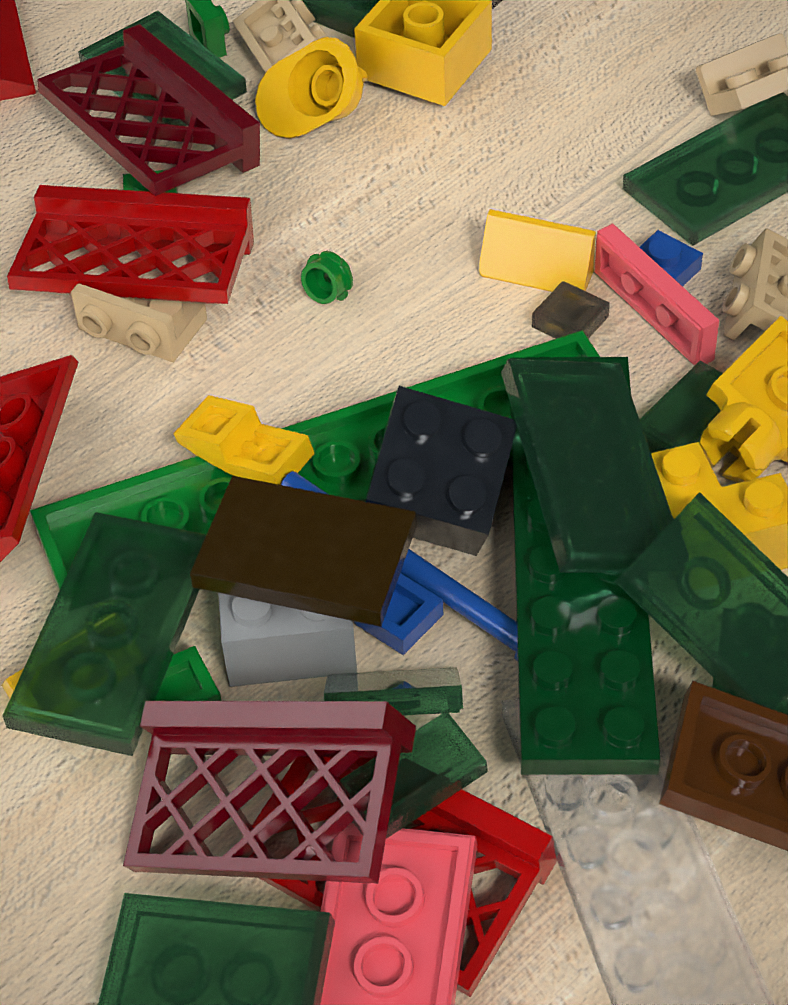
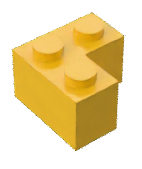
(753, 506)

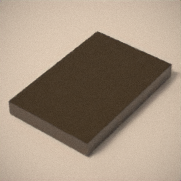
(305, 550)

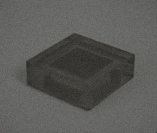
(570, 311)

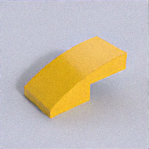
(237, 442)

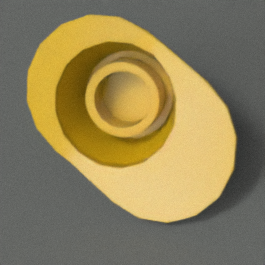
(310, 88)

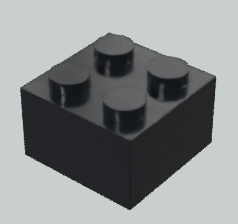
(443, 466)

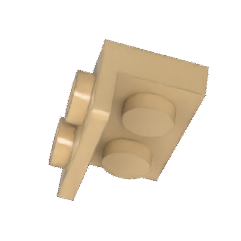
(277, 29)
(745, 75)
(758, 284)
(143, 324)

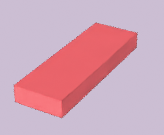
(656, 295)

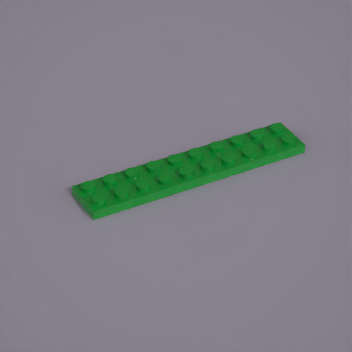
(342, 465)

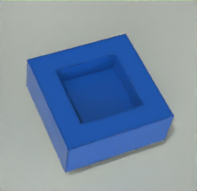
(673, 256)
(408, 616)

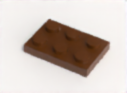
(730, 765)

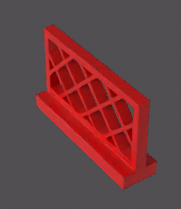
(130, 223)
(501, 841)

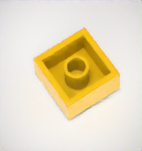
(424, 45)

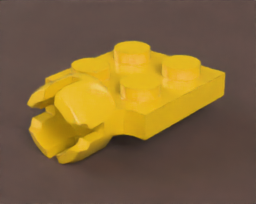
(752, 408)

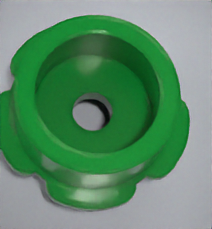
(326, 277)

